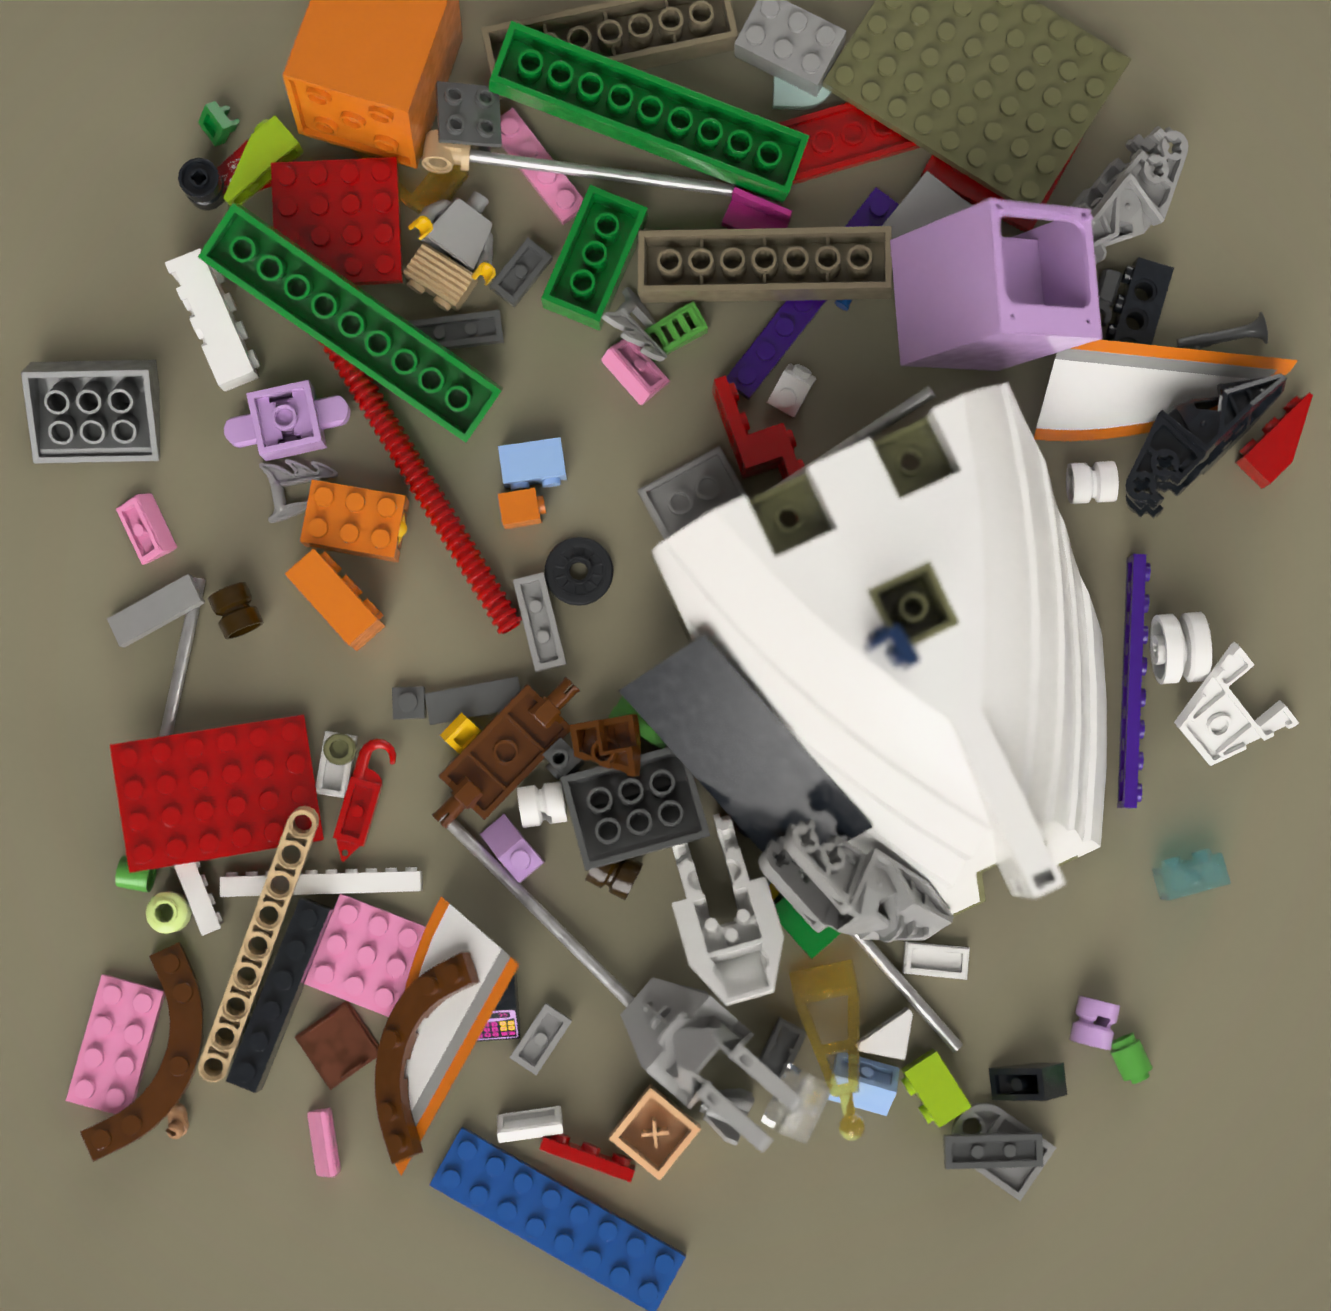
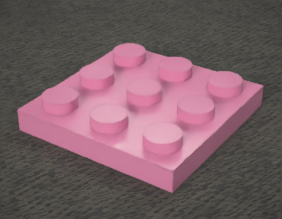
(365, 955)

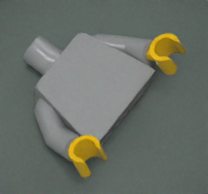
(459, 233)

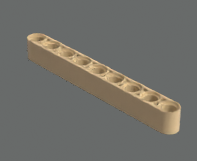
(257, 959)

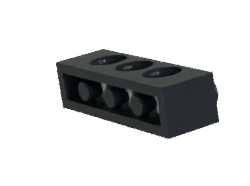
(1155, 281)

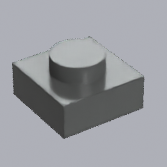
(408, 703)

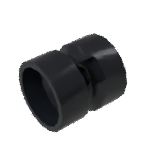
(202, 183)

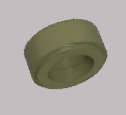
(340, 749)

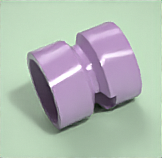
(1097, 1034)

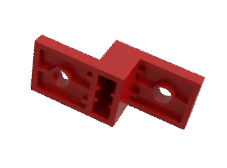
(758, 450)

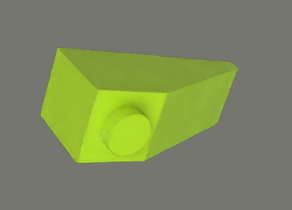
(267, 145)

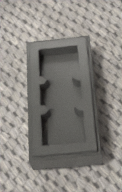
(782, 1046)

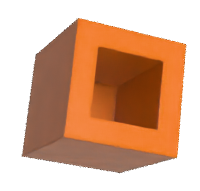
(521, 508)

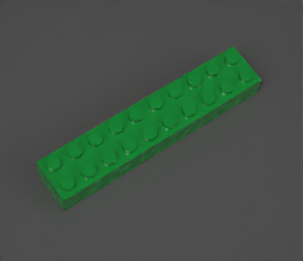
(647, 112)
(349, 321)

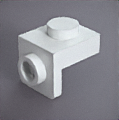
(792, 389)

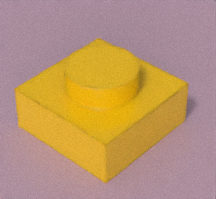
(460, 733)

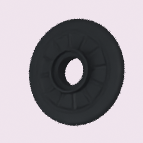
(578, 551)

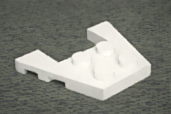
(1218, 721)

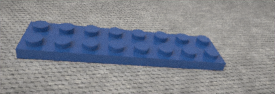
(558, 1220)

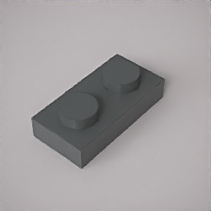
(520, 272)

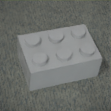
(790, 44)

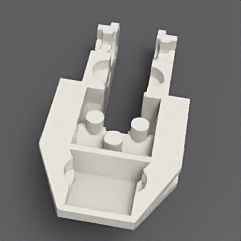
(736, 957)

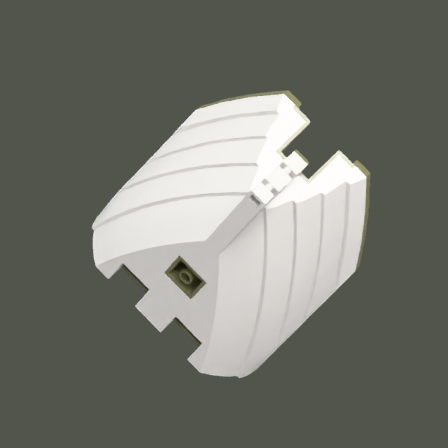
(1003, 722)

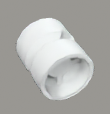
(1092, 482)
(542, 804)

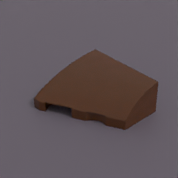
(609, 743)

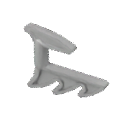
(632, 331)
(281, 478)

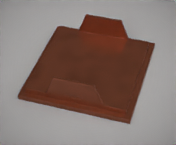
(338, 1044)

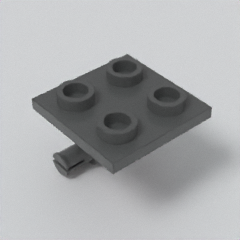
(468, 115)

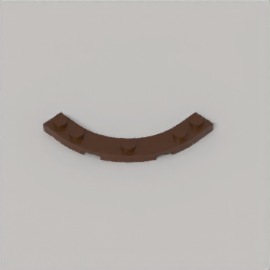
(397, 1046)
(177, 1067)

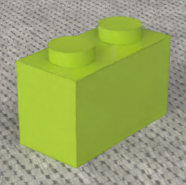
(935, 1087)

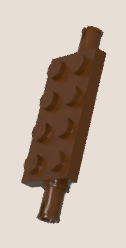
(504, 752)

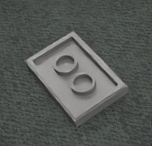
(691, 492)

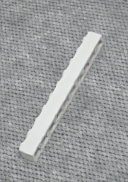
(327, 883)
(197, 896)

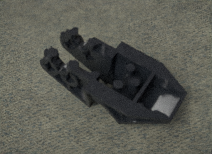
(1195, 438)

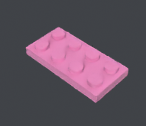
(115, 1044)

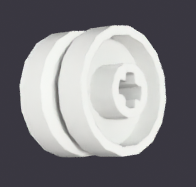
(1180, 647)

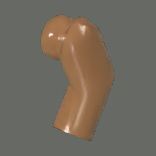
(177, 1122)

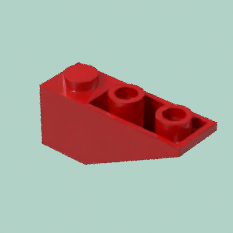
(1277, 447)

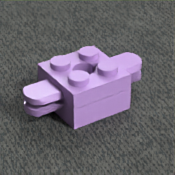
(286, 420)

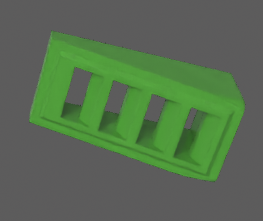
(679, 316)

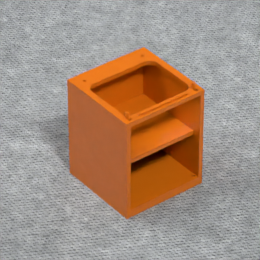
(371, 71)

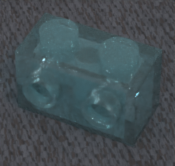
(1191, 875)

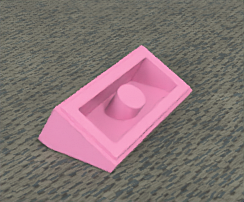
(634, 370)
(146, 528)
(324, 1142)

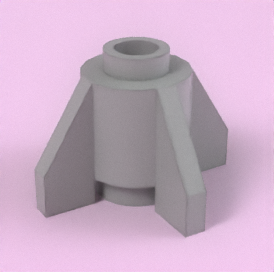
(740, 1098)

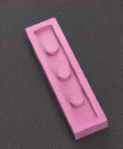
(552, 187)

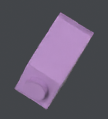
(512, 848)

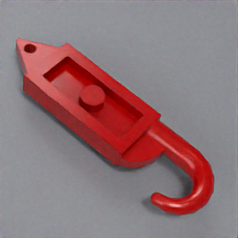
(360, 800)

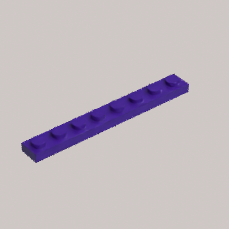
(796, 314)
(1133, 695)

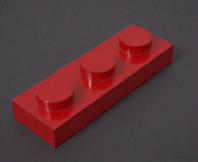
(589, 1156)

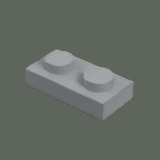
(541, 1039)

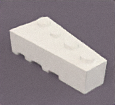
(214, 320)

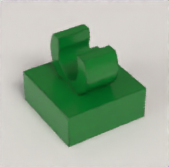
(216, 123)

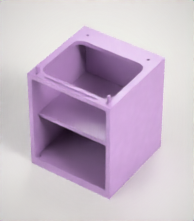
(991, 298)

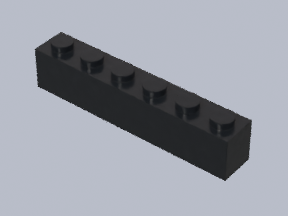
(279, 996)

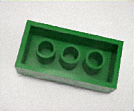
(594, 257)

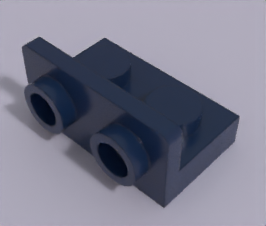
(899, 649)

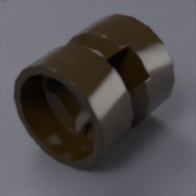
(236, 613)
(618, 876)

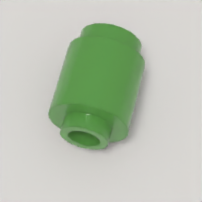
(1131, 1058)

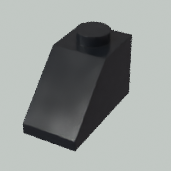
(1028, 1082)

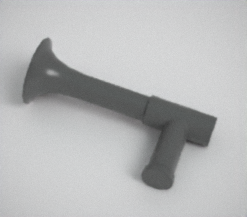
(1255, 329)

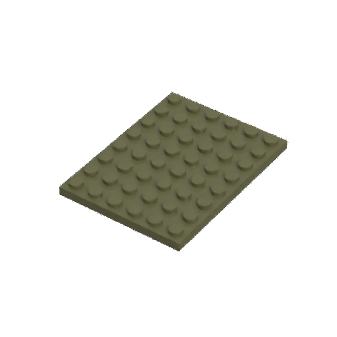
(980, 85)

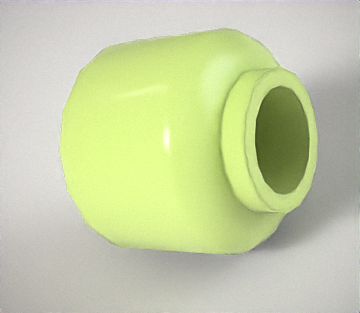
(168, 912)

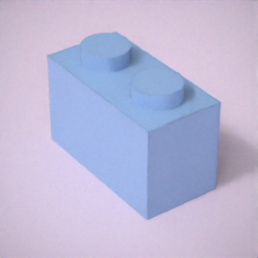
(532, 464)

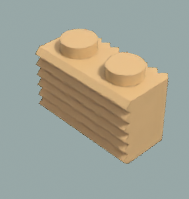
(439, 277)

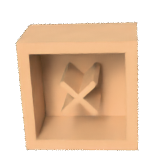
(655, 1131)

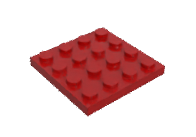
(343, 214)

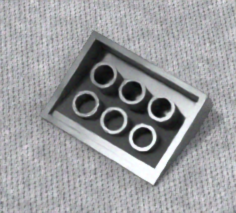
(93, 411)
(634, 815)

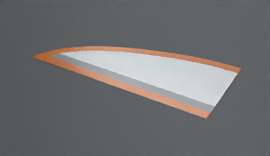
(1122, 386)
(457, 1023)

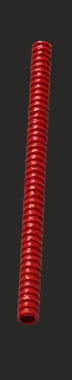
(427, 493)

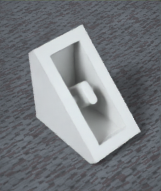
(889, 1037)

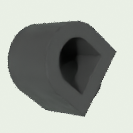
(562, 759)

